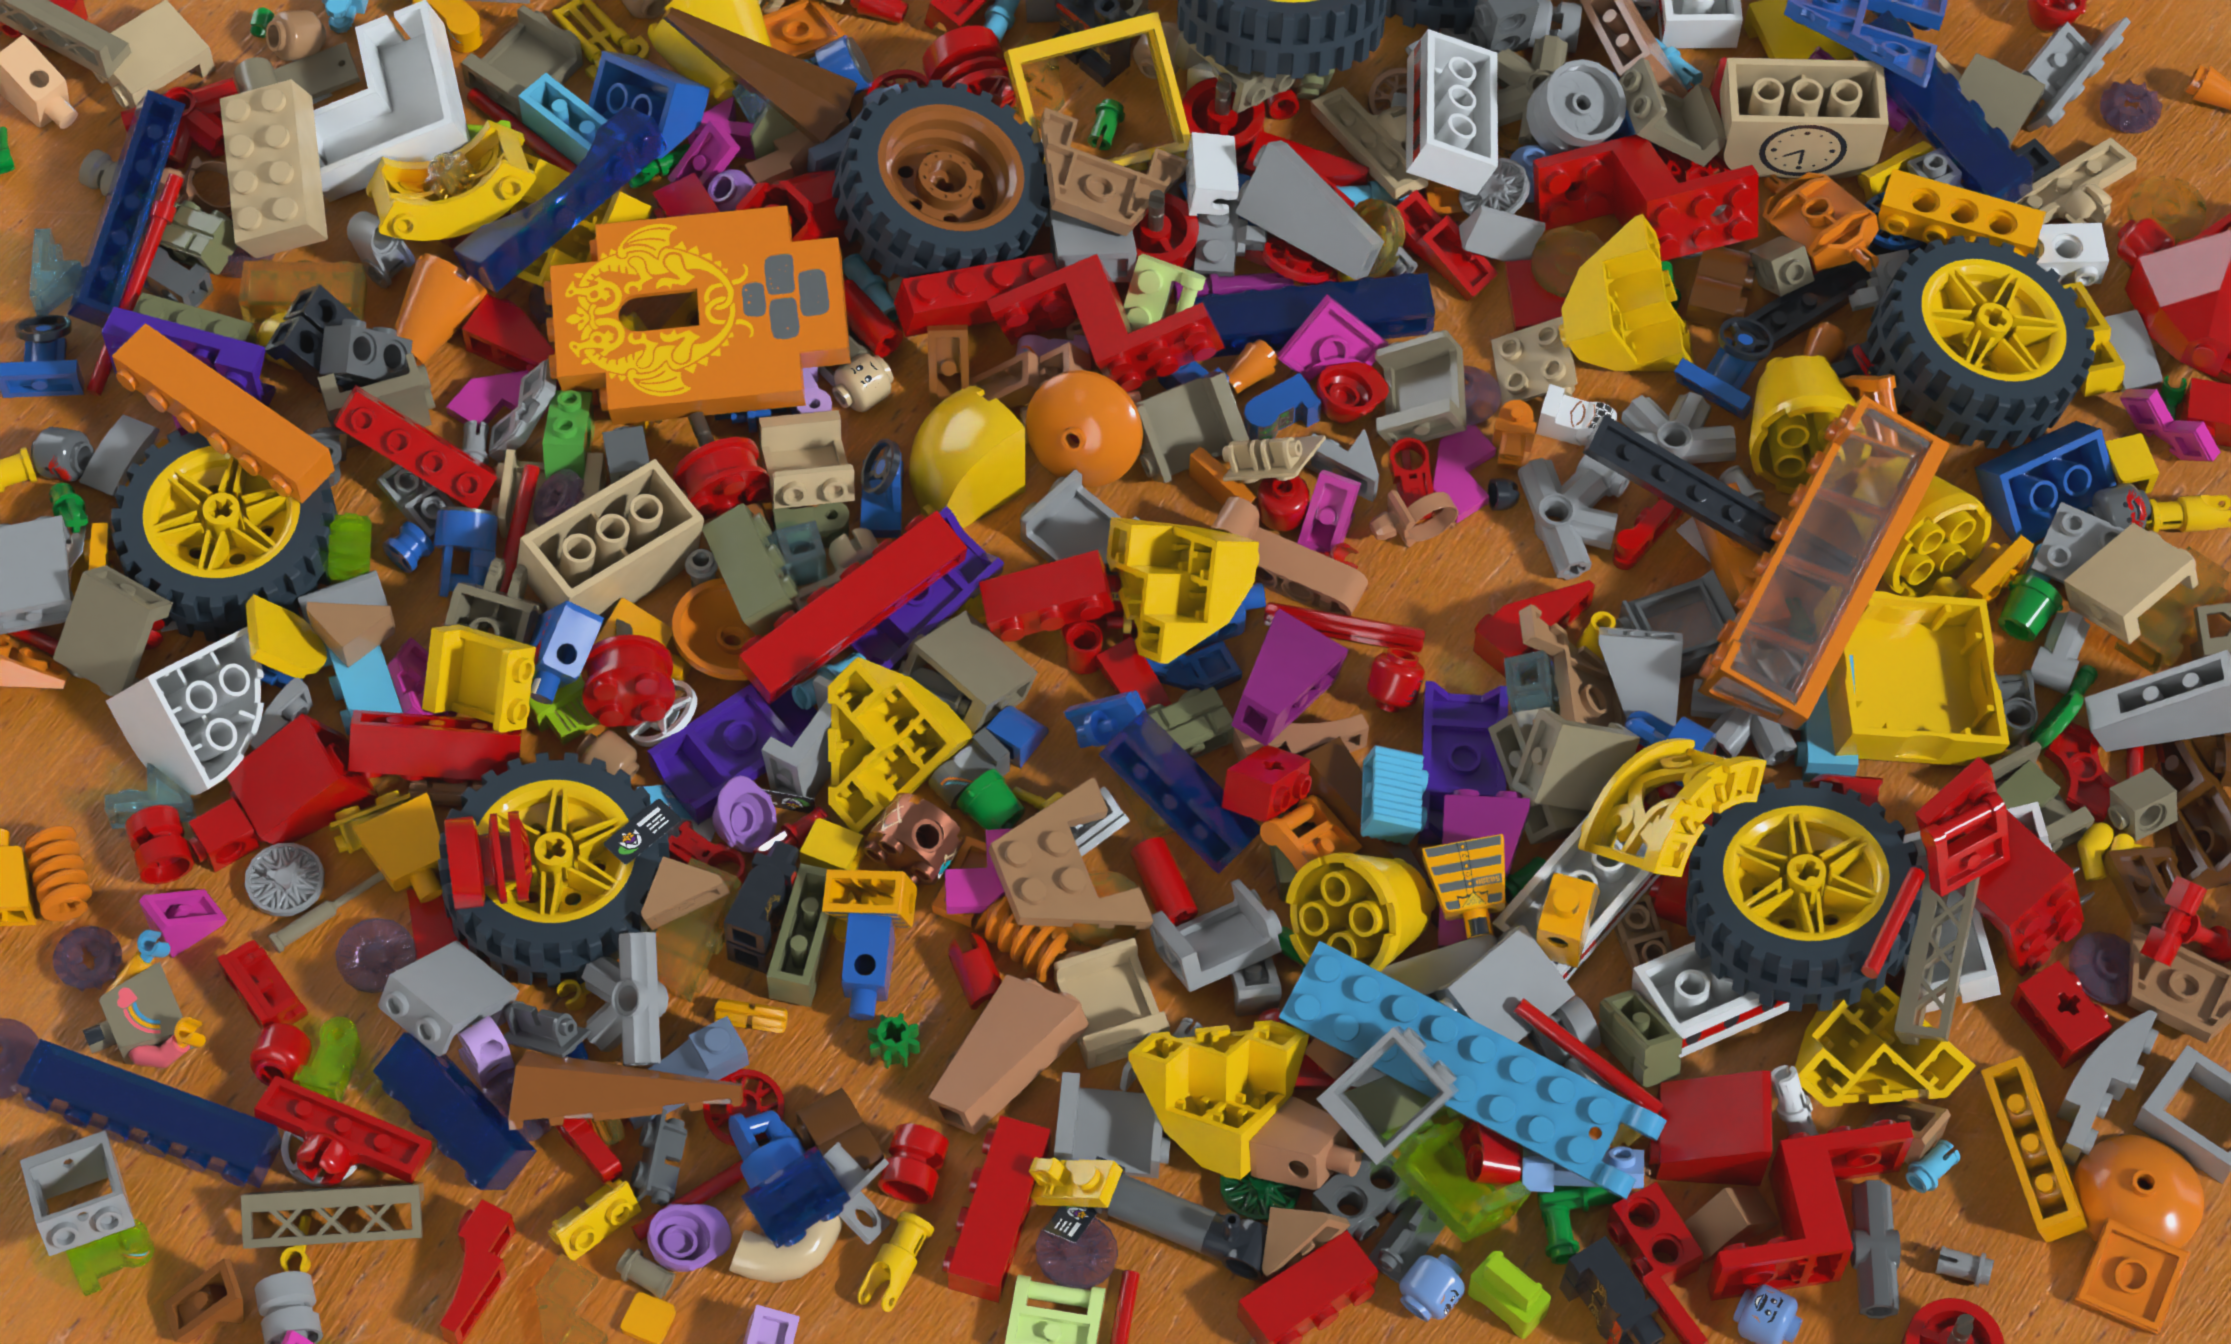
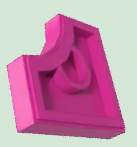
(1330, 338)

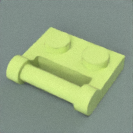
(1152, 289)
(1050, 1326)

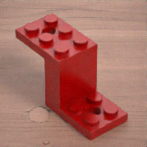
(1633, 180)
(1121, 354)
(2026, 898)
(1810, 1208)

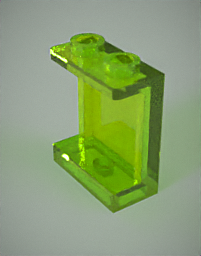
(1438, 1176)

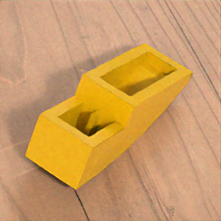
(2107, 369)

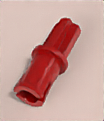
(795, 833)

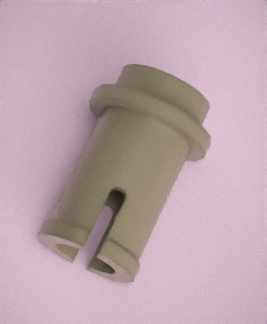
(644, 1272)

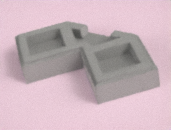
(515, 428)

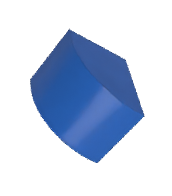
(1017, 733)

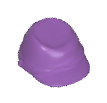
(744, 814)
(688, 1236)

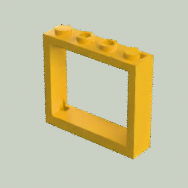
(1145, 24)

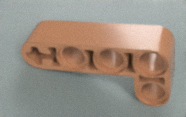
(1292, 567)

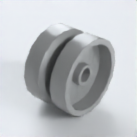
(1576, 107)

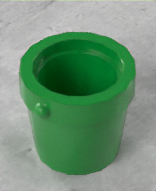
(2029, 607)
(991, 802)

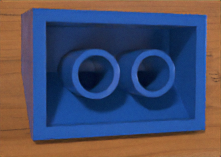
(650, 89)
(2032, 480)

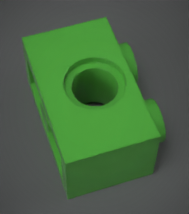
(568, 432)

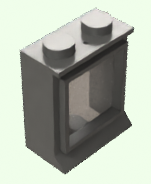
(1693, 608)

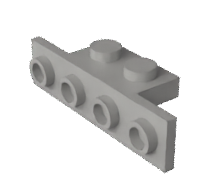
(2064, 66)

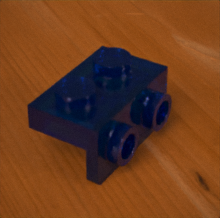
(796, 1199)

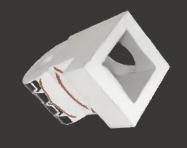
(1569, 417)

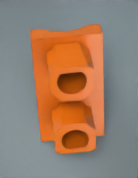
(1513, 433)

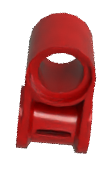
(1489, 1156)

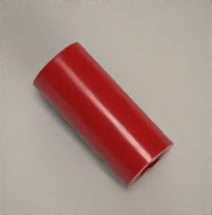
(870, 322)
(1163, 880)

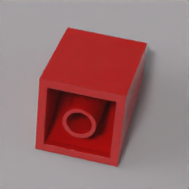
(298, 782)
(1715, 1129)

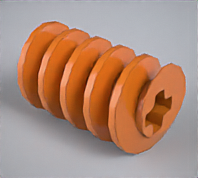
(58, 873)
(1025, 942)

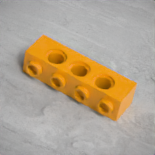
(1937, 210)
(2034, 1149)

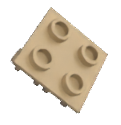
(1532, 361)
(1269, 458)

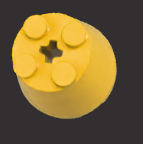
(734, 15)
(1790, 416)
(1938, 539)
(1358, 907)

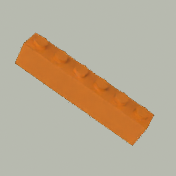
(222, 414)

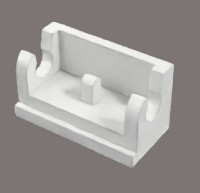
(1211, 173)

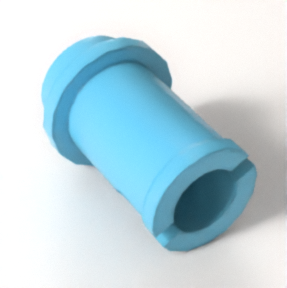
(1924, 1174)

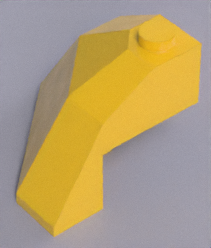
(575, 245)
(1623, 308)
(1178, 581)
(884, 739)
(1858, 1057)
(1219, 1087)

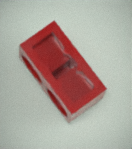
(1664, 1234)

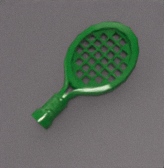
(2065, 709)

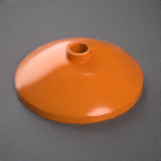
(1096, 413)
(706, 627)
(2109, 1189)

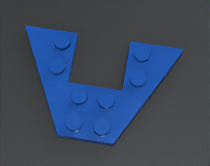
(1899, 53)

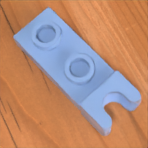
(1542, 1174)

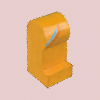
(460, 22)

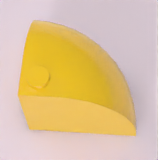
(968, 457)

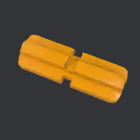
(761, 1016)

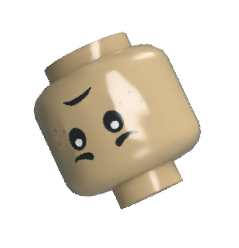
(862, 382)

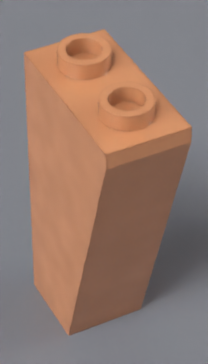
(1629, 39)
(1006, 1051)

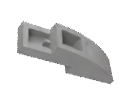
(2104, 1078)

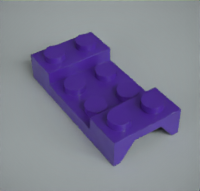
(230, 357)
(889, 640)
(724, 746)
(1458, 749)

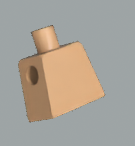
(34, 85)

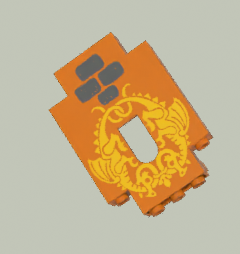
(760, 306)

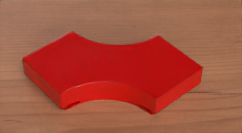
(2078, 759)

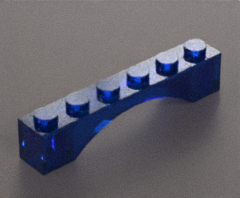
(511, 244)

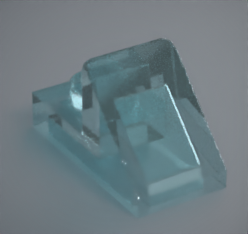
(51, 277)
(160, 791)

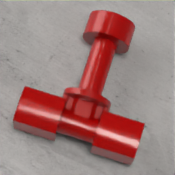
(2184, 926)

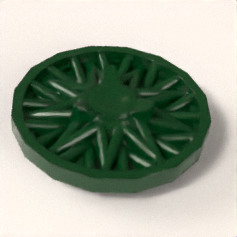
(1254, 1196)

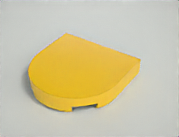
(283, 639)

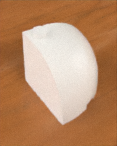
(195, 713)

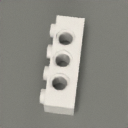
(2073, 251)

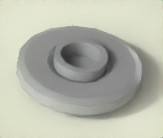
(1503, 191)
(284, 879)

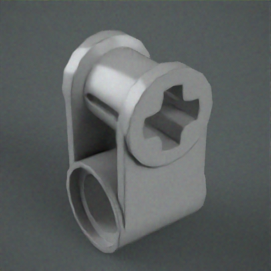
(379, 253)

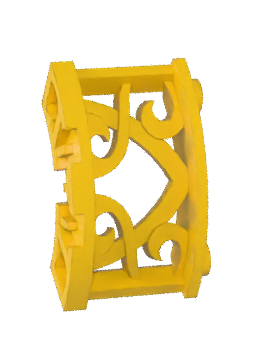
(414, 211)
(1674, 823)

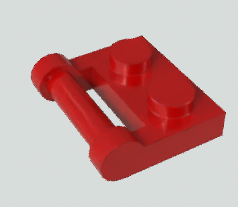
(1972, 854)

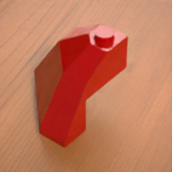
(2187, 299)

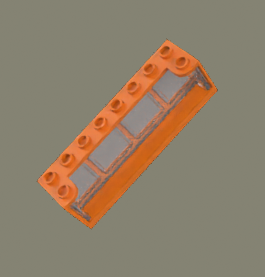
(1823, 564)

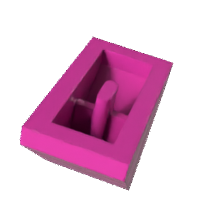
(182, 917)

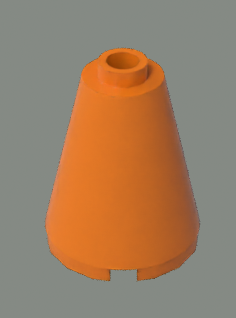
(436, 305)

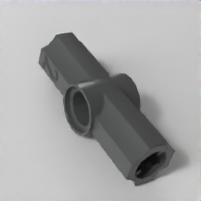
(1875, 1249)

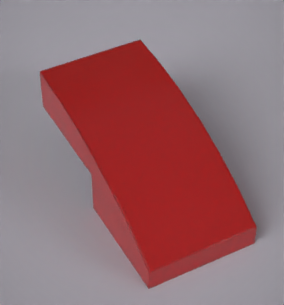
(1131, 672)

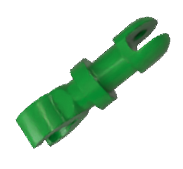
(659, 166)

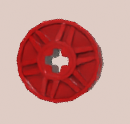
(971, 58)
(487, 860)

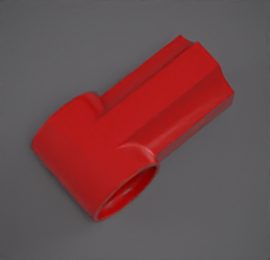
(1082, 634)

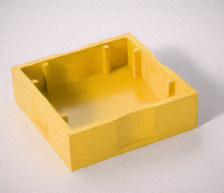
(1919, 684)

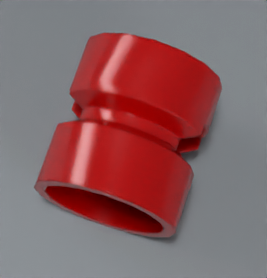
(159, 844)
(913, 1168)

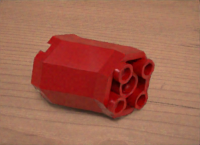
(808, 205)

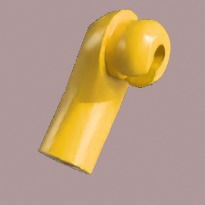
(2092, 847)

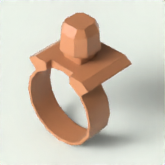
(188, 190)
(1403, 519)

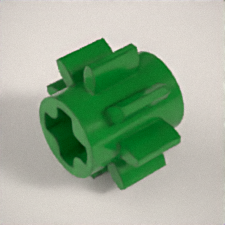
(903, 1036)

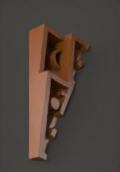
(605, 1091)

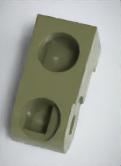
(831, 519)

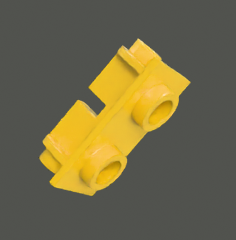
(352, 817)
(607, 1211)

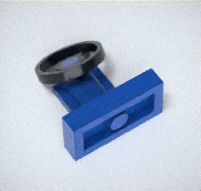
(45, 363)
(1729, 367)
(882, 490)

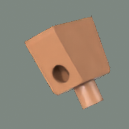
(1301, 1147)

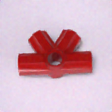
(198, 124)

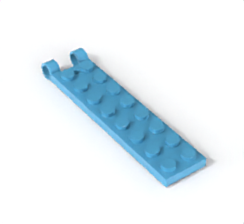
(1496, 1077)

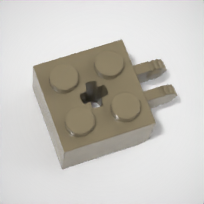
(490, 608)

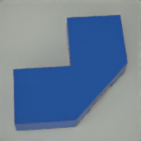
(1201, 670)

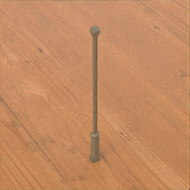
(318, 915)

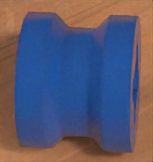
(408, 547)

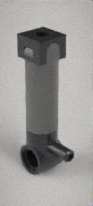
(1219, 1236)

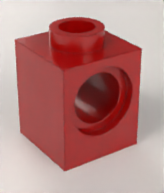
(222, 835)

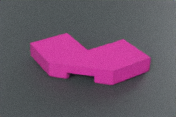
(486, 396)
(2150, 416)
(1456, 457)
(409, 675)
(974, 888)

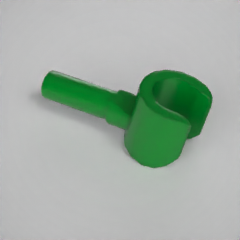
(259, 21)
(6, 160)
(2172, 396)

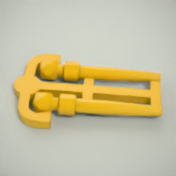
(598, 38)

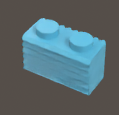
(1393, 795)

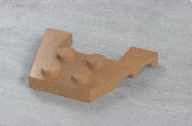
(1098, 188)
(1581, 676)
(1047, 873)
(2186, 996)

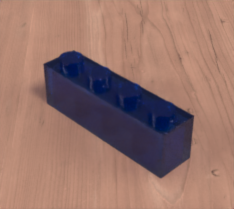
(1179, 791)
(455, 1113)

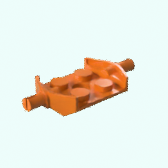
(1829, 238)

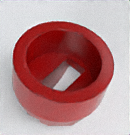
(1284, 111)

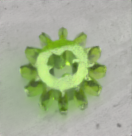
(349, 546)

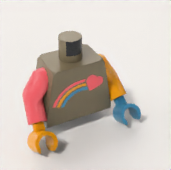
(144, 1012)

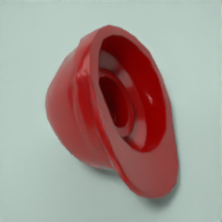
(2050, 14)
(1350, 391)

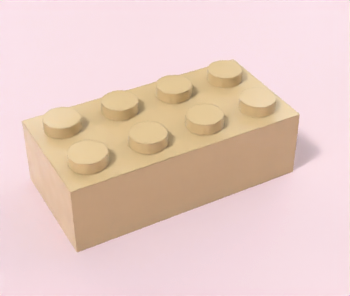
(273, 169)

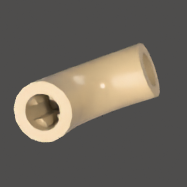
(761, 1261)

